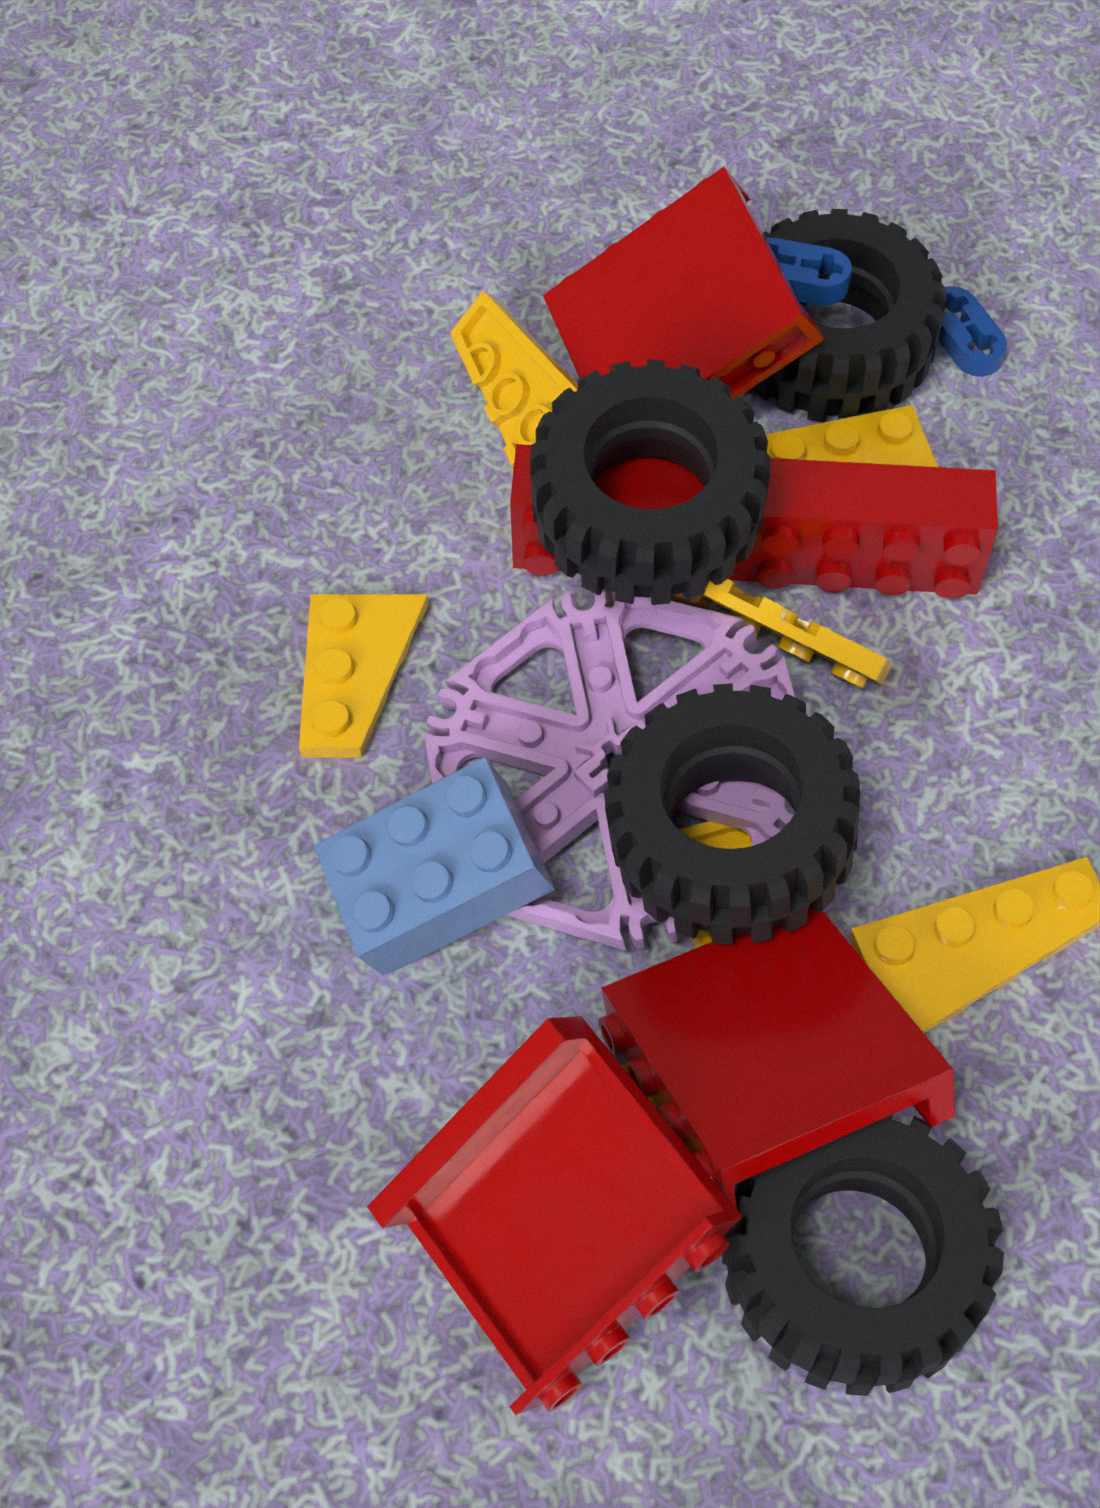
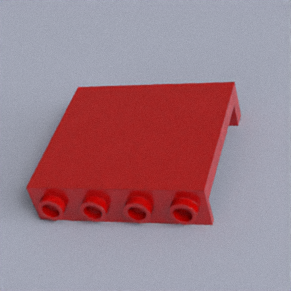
(687, 291)
(771, 1048)
(559, 1209)

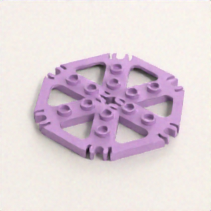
(575, 747)

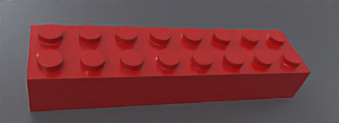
(820, 522)

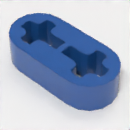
(804, 264)
(975, 327)

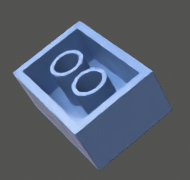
(433, 867)

